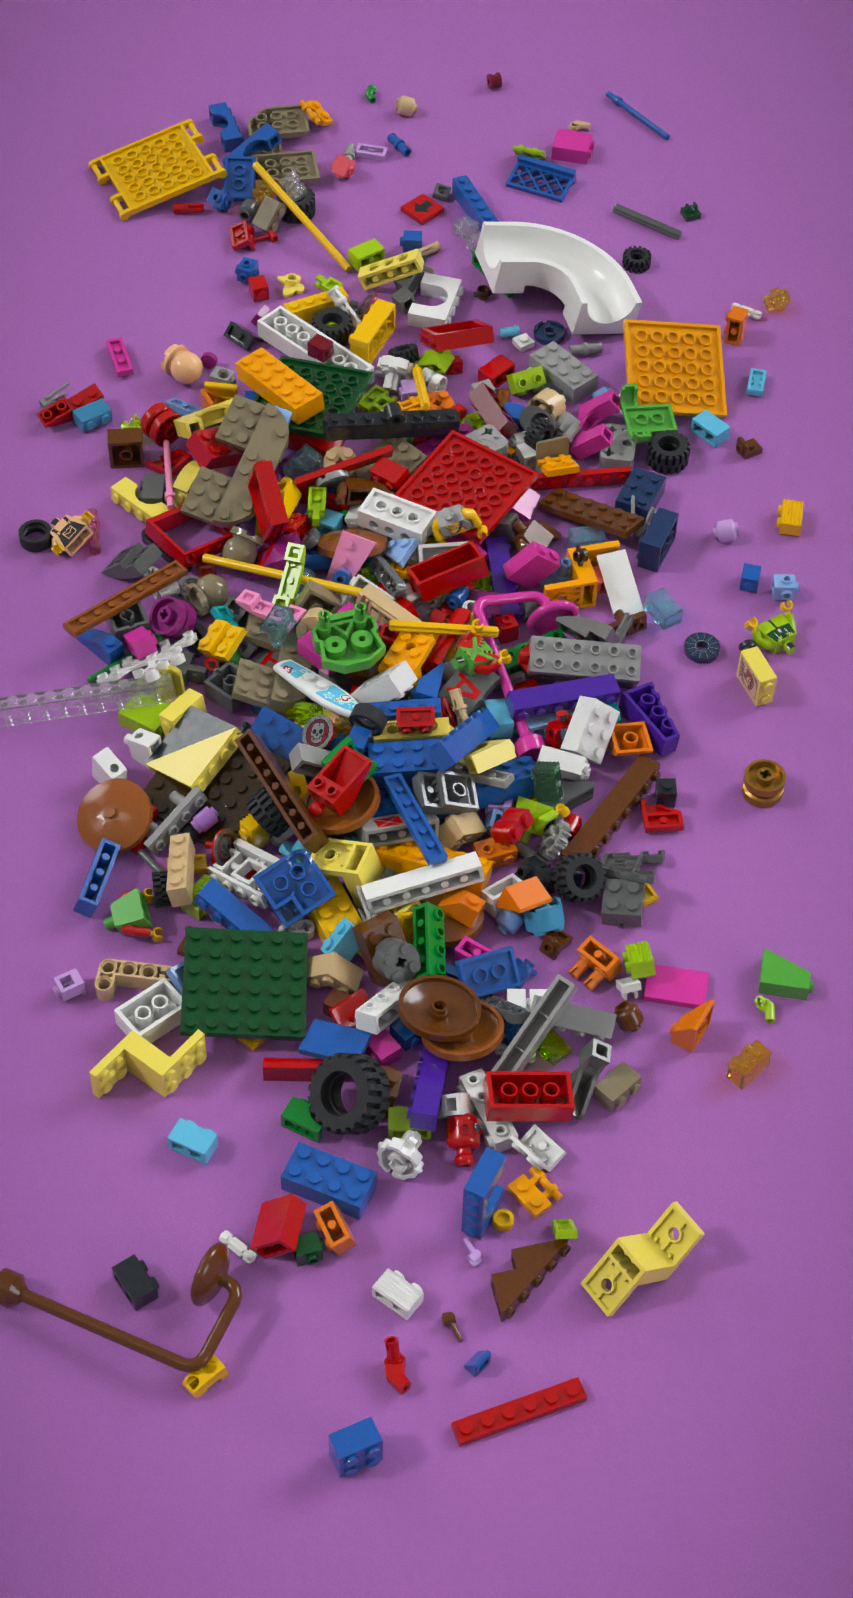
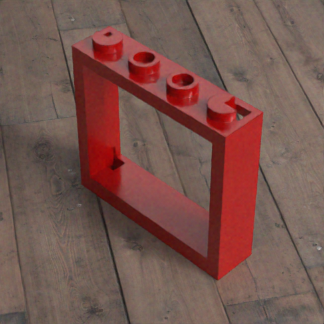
(456, 335)
(267, 500)
(172, 518)

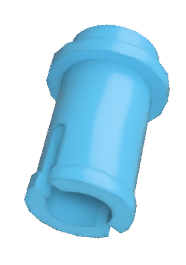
(509, 331)

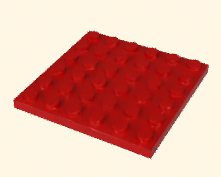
(469, 476)

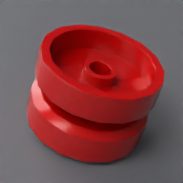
(159, 425)

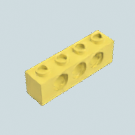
(391, 269)
(391, 735)

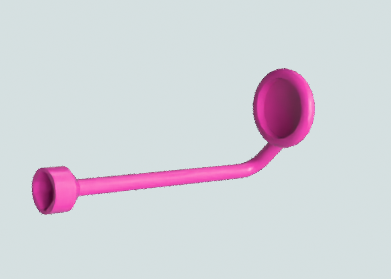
(538, 623)

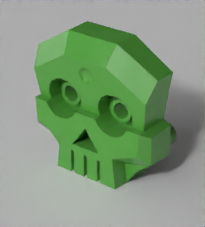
(347, 640)

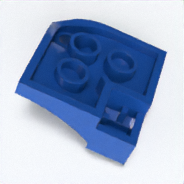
(293, 887)

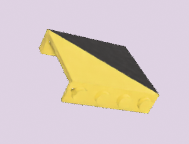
(195, 749)

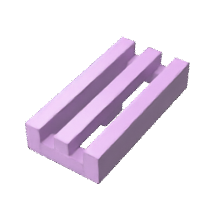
(371, 152)

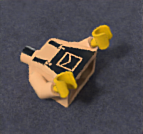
(70, 533)

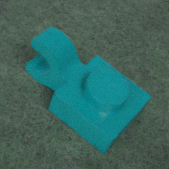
(223, 613)

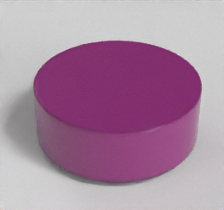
(209, 360)

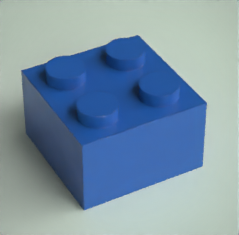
(355, 1447)

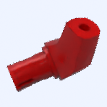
(395, 1366)

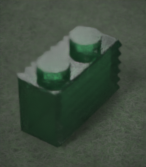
(547, 782)

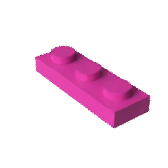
(119, 357)

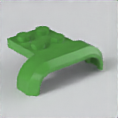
(644, 420)

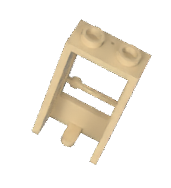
(389, 608)

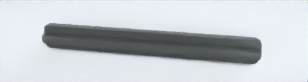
(647, 221)

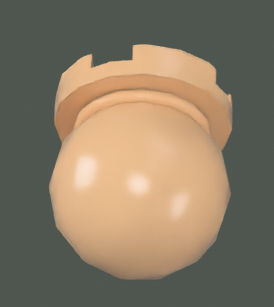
(182, 364)

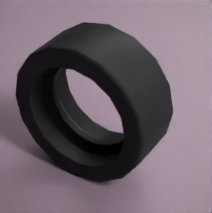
(35, 545)
(375, 718)

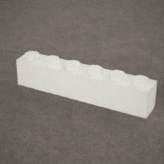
(423, 883)

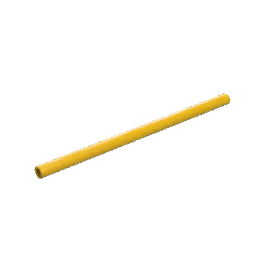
(302, 217)
(274, 573)

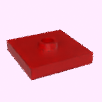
(344, 1011)

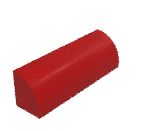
(446, 643)
(290, 1069)

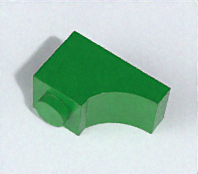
(299, 1120)

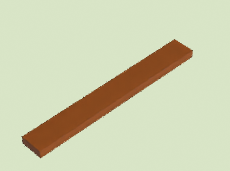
(124, 599)

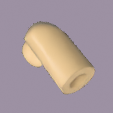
(578, 125)

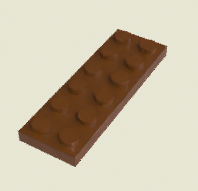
(591, 513)

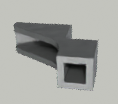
(405, 291)
(574, 795)
(592, 1061)

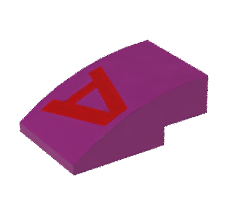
(273, 553)

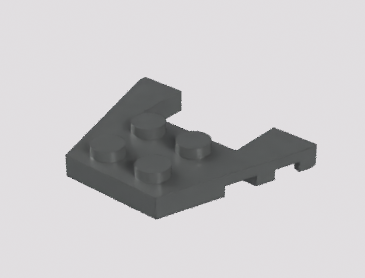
(627, 866)

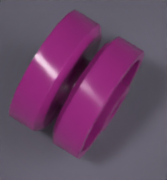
(172, 617)

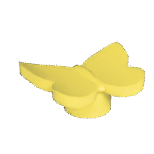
(291, 284)

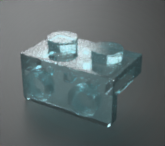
(278, 624)

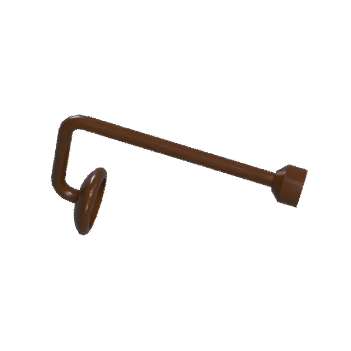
(207, 1283)

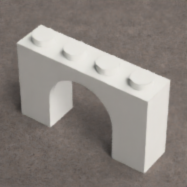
(438, 287)

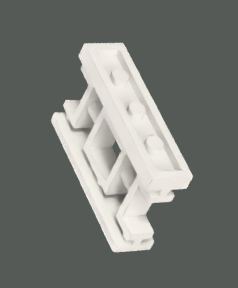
(254, 859)

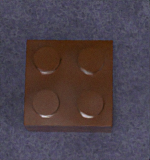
(126, 448)

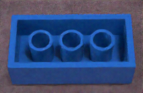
(277, 732)
(402, 758)
(329, 1178)

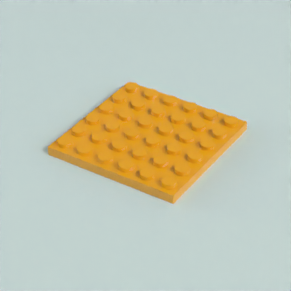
(676, 365)

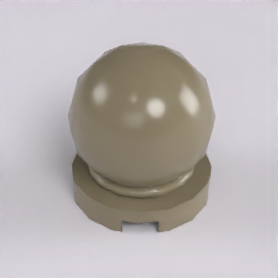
(242, 546)
(206, 593)

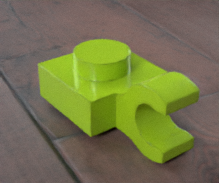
(326, 284)

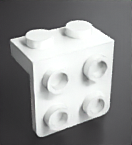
(538, 1148)

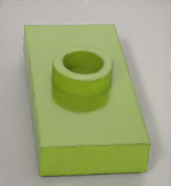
(564, 1229)

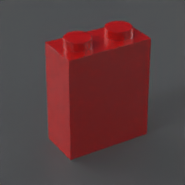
(278, 1226)

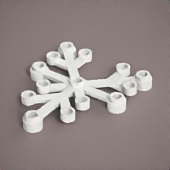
(153, 661)

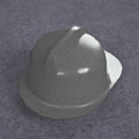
(533, 412)

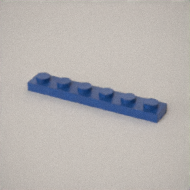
(414, 819)

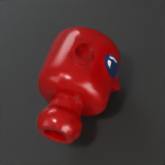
(463, 1136)

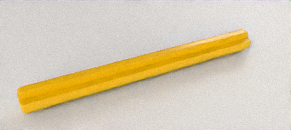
(421, 387)
(440, 628)

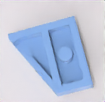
(400, 550)

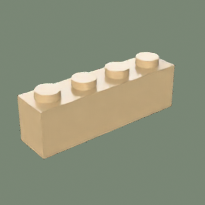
(180, 870)

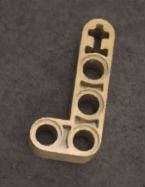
(118, 976)

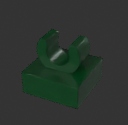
(690, 212)

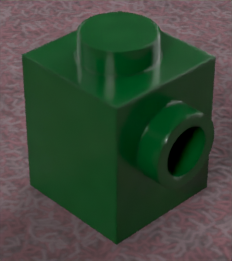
(309, 1249)

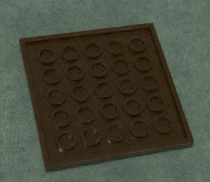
(225, 793)

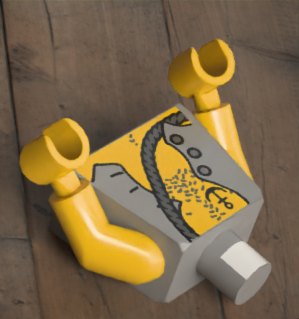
(455, 521)

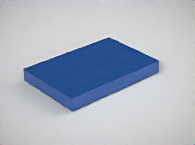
(240, 177)
(490, 971)
(328, 1038)

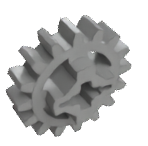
(554, 839)

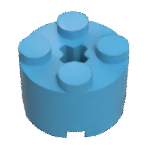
(545, 918)

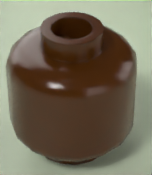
(628, 1016)

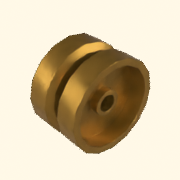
(763, 783)

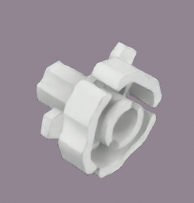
(393, 370)
(401, 1155)

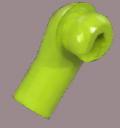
(766, 1007)

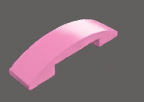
(255, 605)

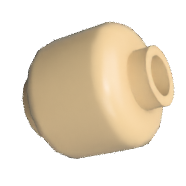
(406, 106)

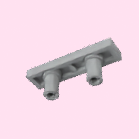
(185, 809)

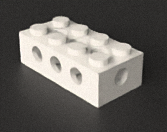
(395, 516)

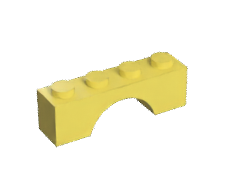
(126, 495)

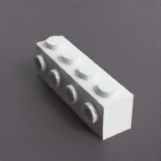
(380, 1009)
(495, 1132)

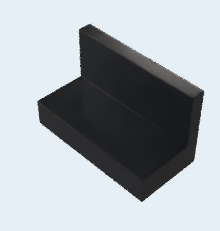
(241, 335)

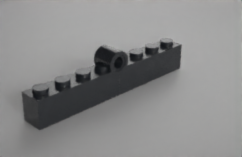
(390, 424)

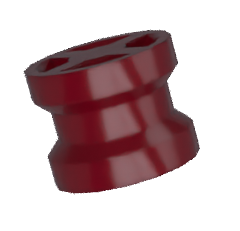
(494, 80)

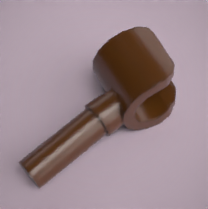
(449, 1319)

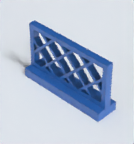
(545, 170)

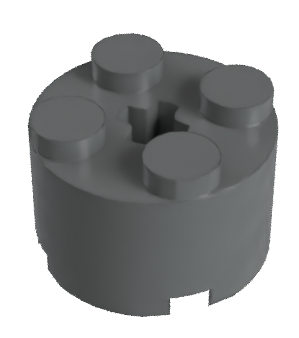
(396, 960)

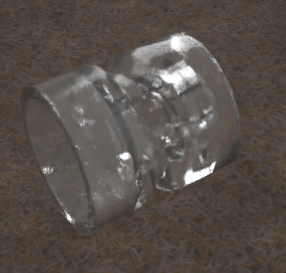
(291, 184)

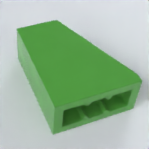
(783, 977)

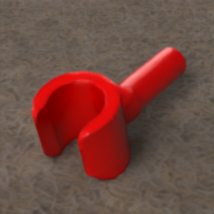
(270, 235)

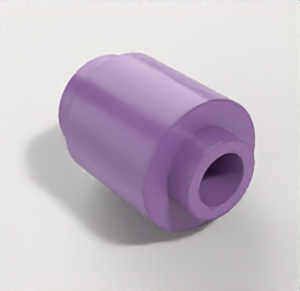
(204, 819)

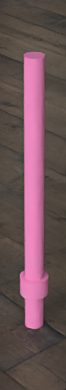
(169, 494)

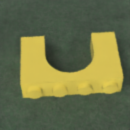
(201, 419)
(488, 755)

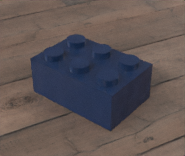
(646, 488)
(657, 539)

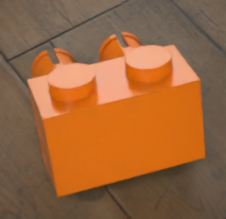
(600, 959)

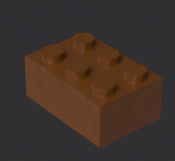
(370, 934)

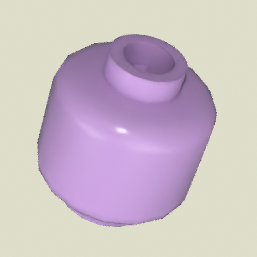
(726, 530)

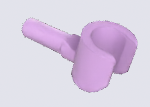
(474, 1257)

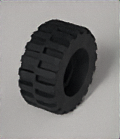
(371, 1093)

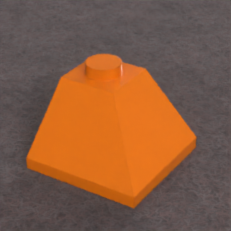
(630, 739)
(462, 906)
(692, 1026)

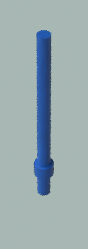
(617, 100)

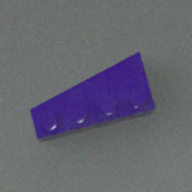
(645, 705)

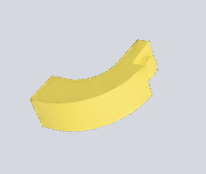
(184, 482)

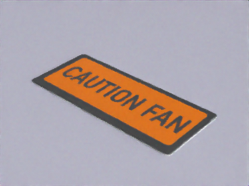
(503, 395)

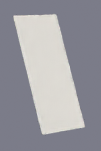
(619, 582)

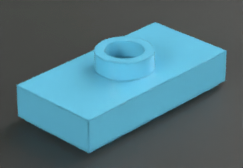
(756, 382)

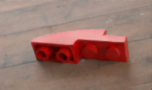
(61, 411)

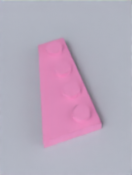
(350, 554)

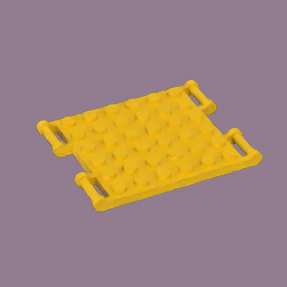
(157, 168)

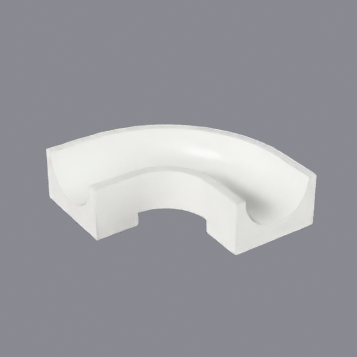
(575, 270)

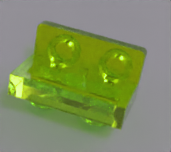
(554, 1048)

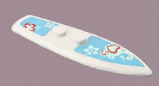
(316, 687)

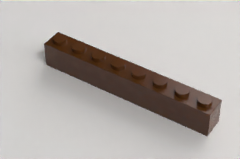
(282, 791)
(615, 808)

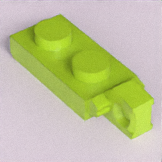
(316, 504)

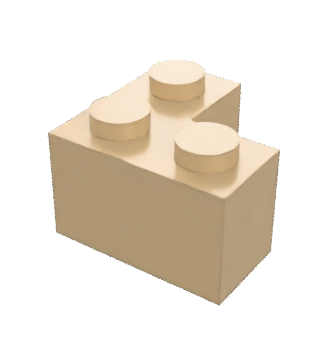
(460, 830)
(333, 971)

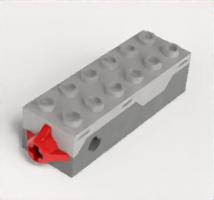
(578, 659)

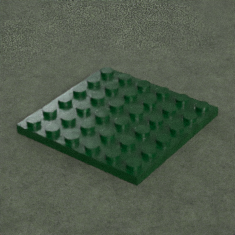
(340, 387)
(244, 984)

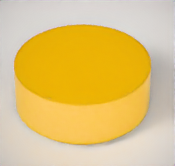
(503, 1220)

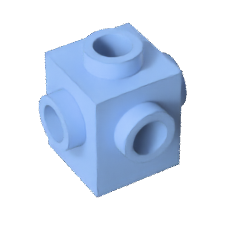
(784, 587)

